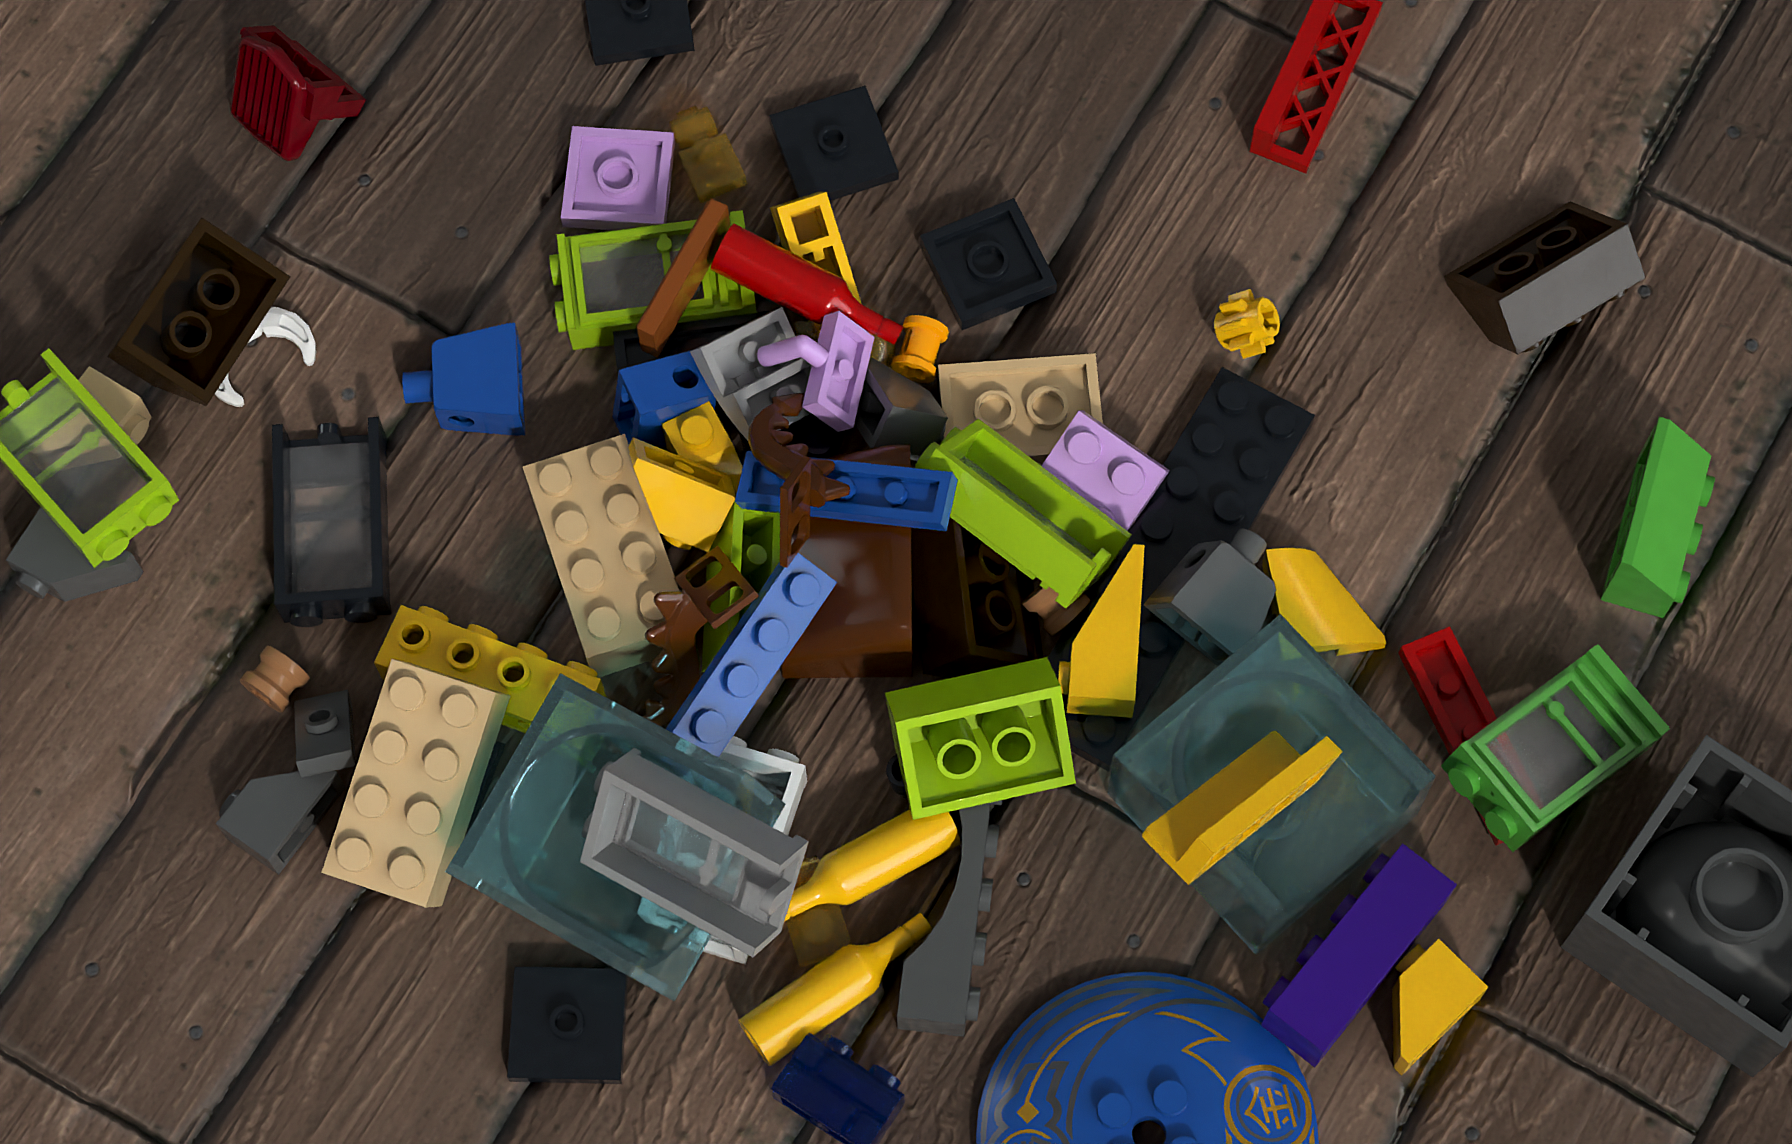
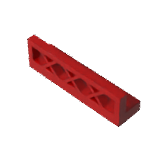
(1293, 80)

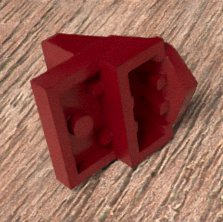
(285, 91)

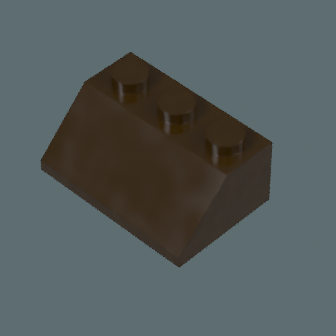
(1547, 276)
(199, 315)
(969, 605)

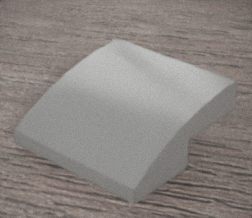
(738, 378)

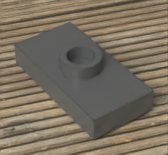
(324, 733)

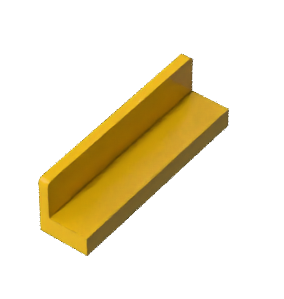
(1236, 803)

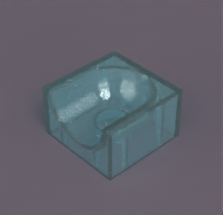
(1324, 833)
(531, 839)

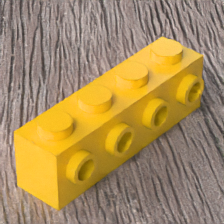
(477, 657)

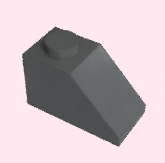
(898, 411)
(53, 564)
(278, 814)

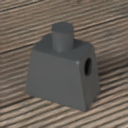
(1216, 595)

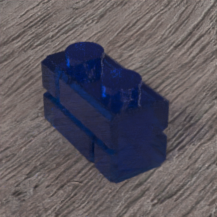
(837, 1092)

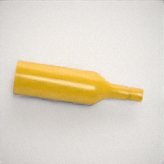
(875, 860)
(826, 992)

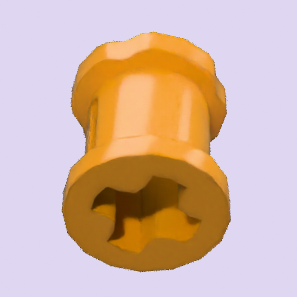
(920, 348)

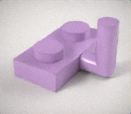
(837, 367)

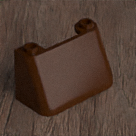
(868, 614)

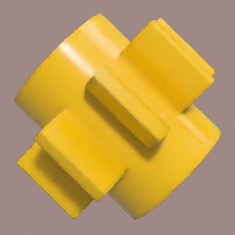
(1246, 323)

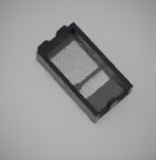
(330, 525)

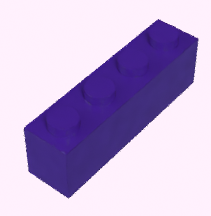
(1357, 954)

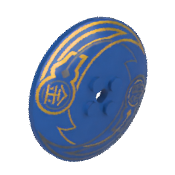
(1140, 1053)

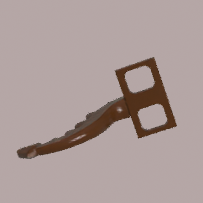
(804, 477)
(683, 616)

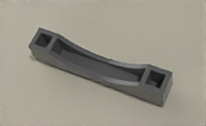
(938, 973)

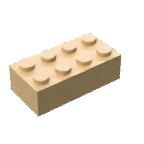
(603, 550)
(415, 783)

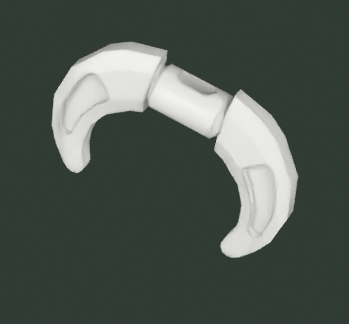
(279, 324)

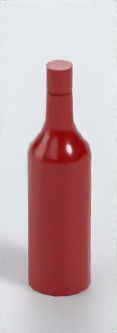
(794, 282)

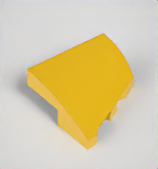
(1318, 603)

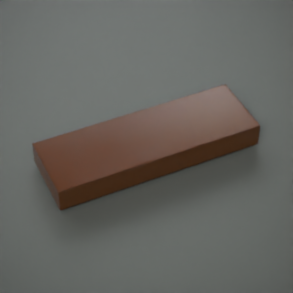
(683, 278)

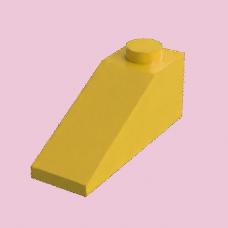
(810, 231)
(1105, 651)

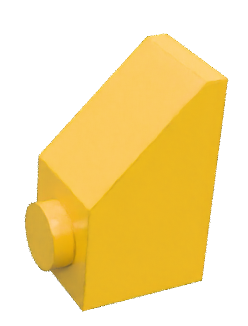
(702, 439)
(682, 495)
(1429, 1000)

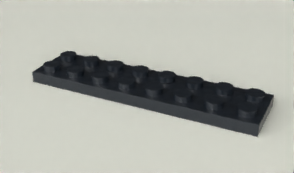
(1214, 487)

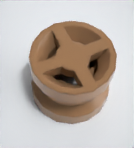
(1053, 613)
(274, 679)

